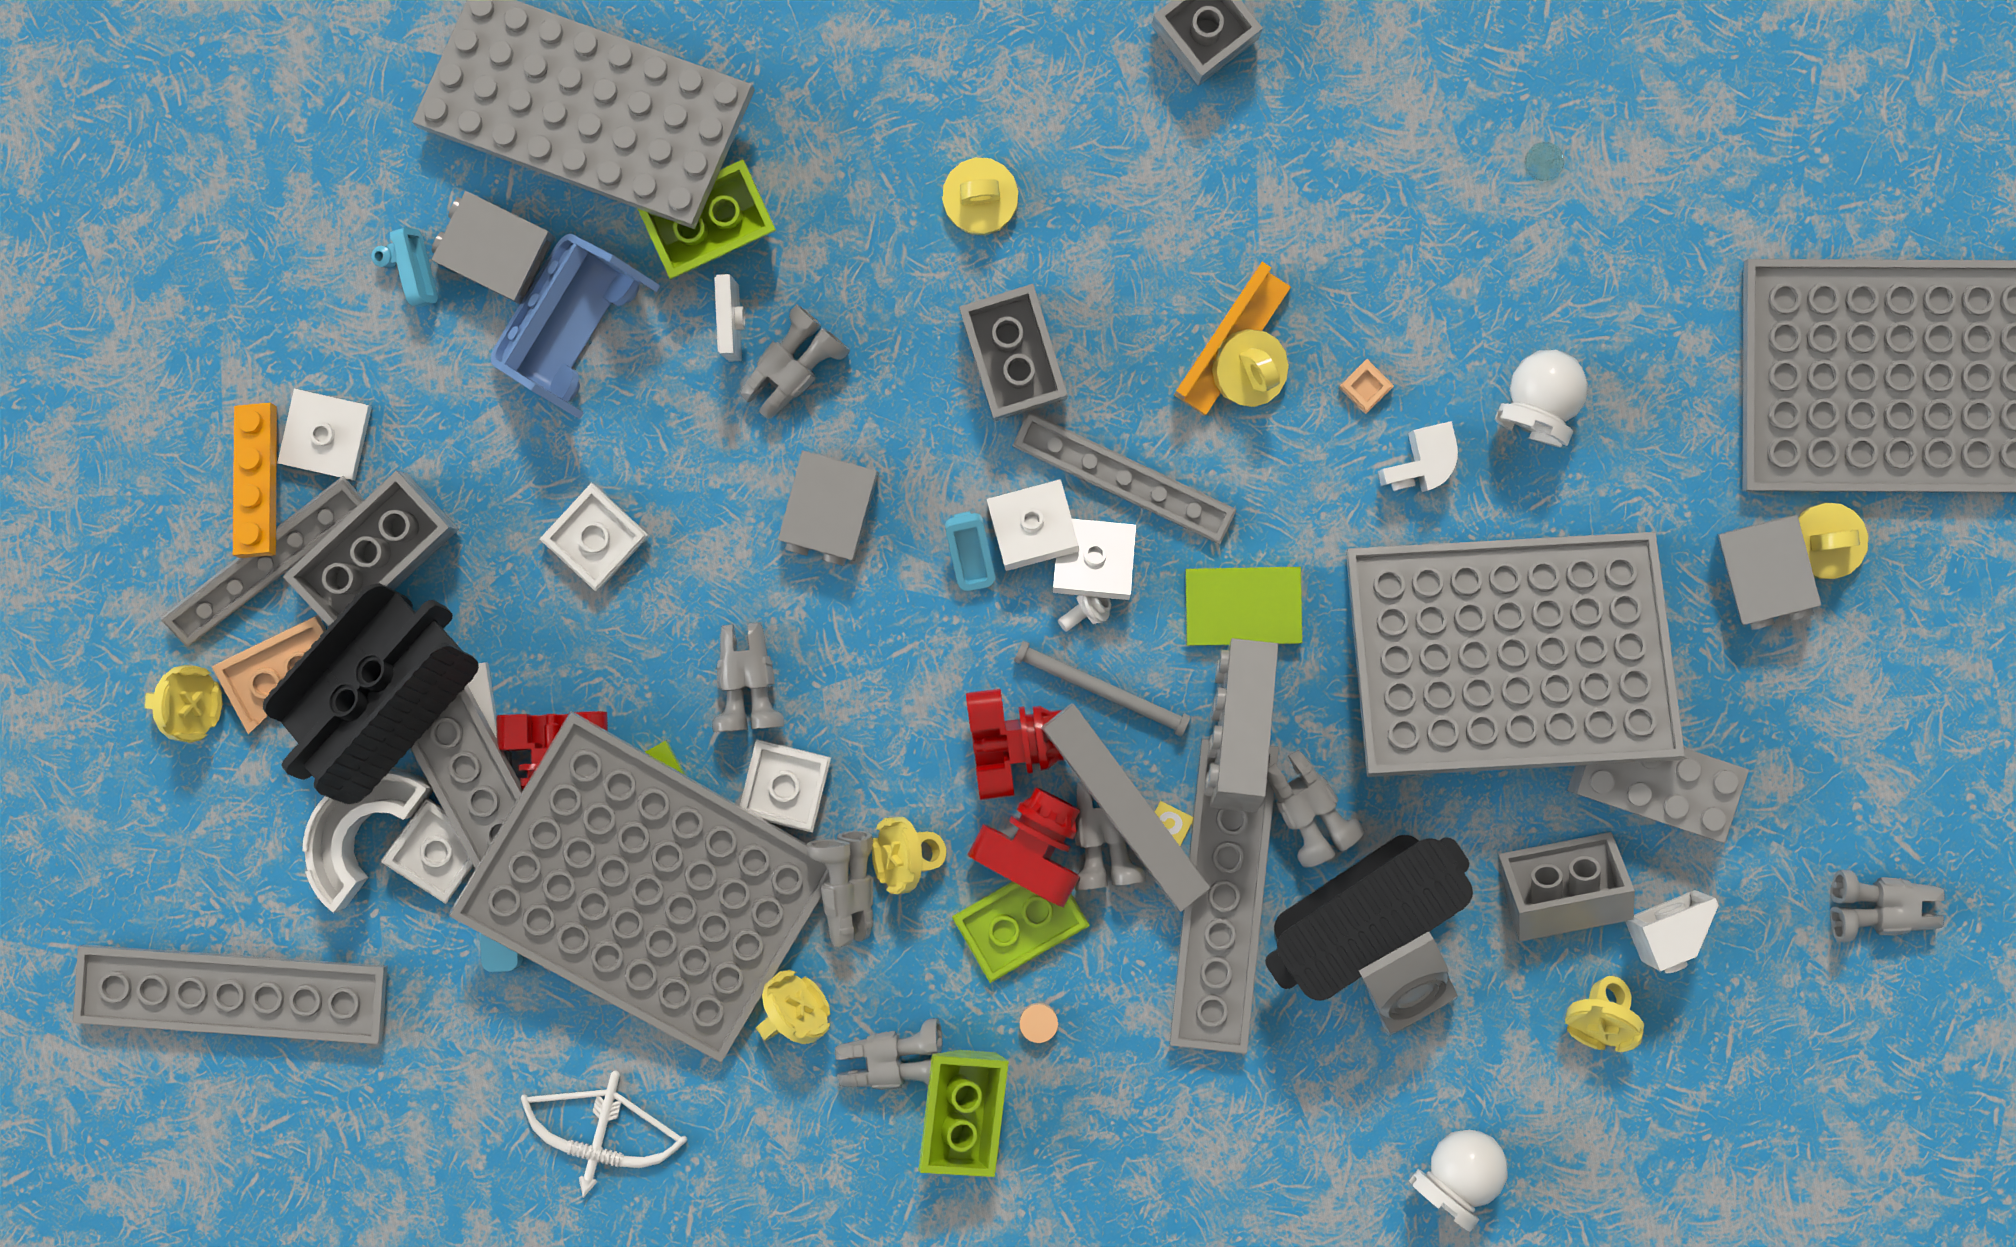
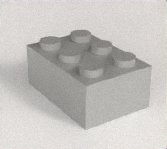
(1013, 352)

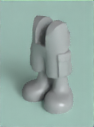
(781, 368)
(741, 670)
(1303, 800)
(1092, 831)
(846, 896)
(1896, 908)
(883, 1057)

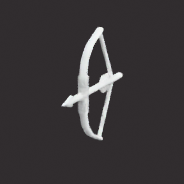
(605, 1111)

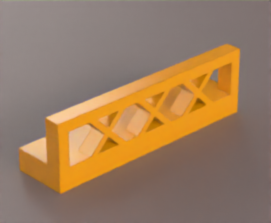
(1250, 311)

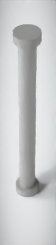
(1102, 688)

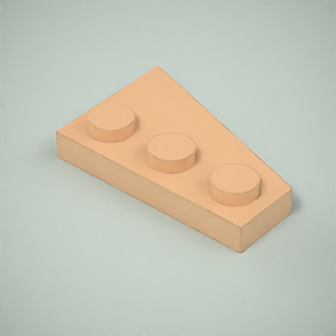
(257, 670)

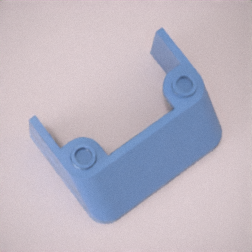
(561, 316)

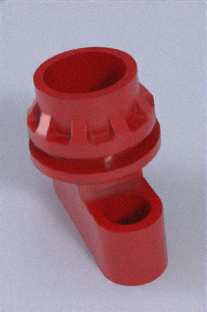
(536, 734)
(1007, 742)
(1026, 858)

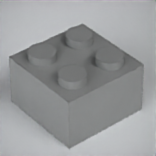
(1206, 33)

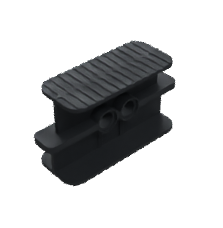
(368, 691)
(1368, 913)

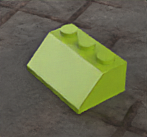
(728, 222)
(963, 1113)

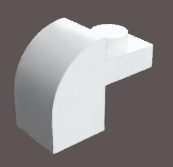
(1434, 458)

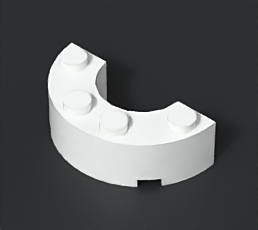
(332, 833)

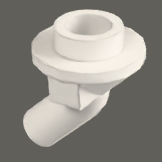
(1095, 608)

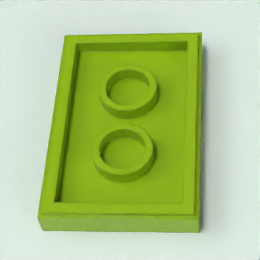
(1243, 605)
(1015, 927)

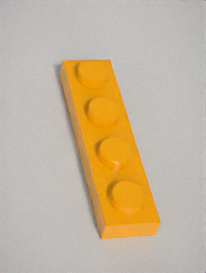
(254, 480)

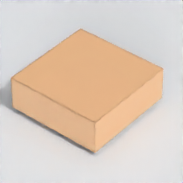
(1366, 386)

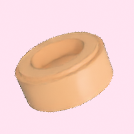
(1038, 1022)

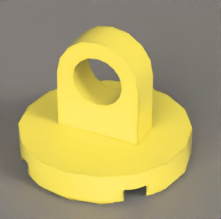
(980, 196)
(1250, 367)
(1833, 539)
(185, 703)
(899, 854)
(794, 1009)
(1602, 1022)

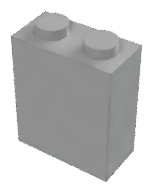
(492, 247)
(827, 507)
(1769, 571)

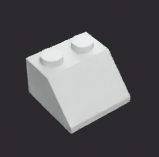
(1673, 930)

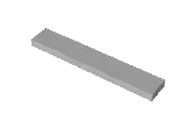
(1124, 478)
(249, 576)
(1125, 807)

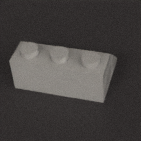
(1566, 886)

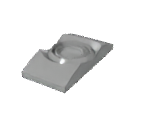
(1409, 983)

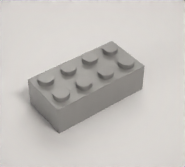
(372, 545)
(1244, 725)
(1686, 793)

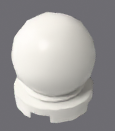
(1545, 394)
(1464, 1174)

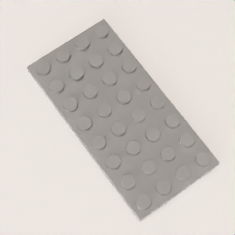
(584, 107)

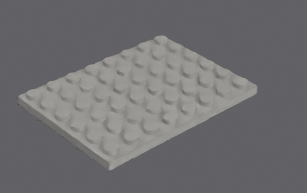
(1879, 375)
(1513, 654)
(643, 887)

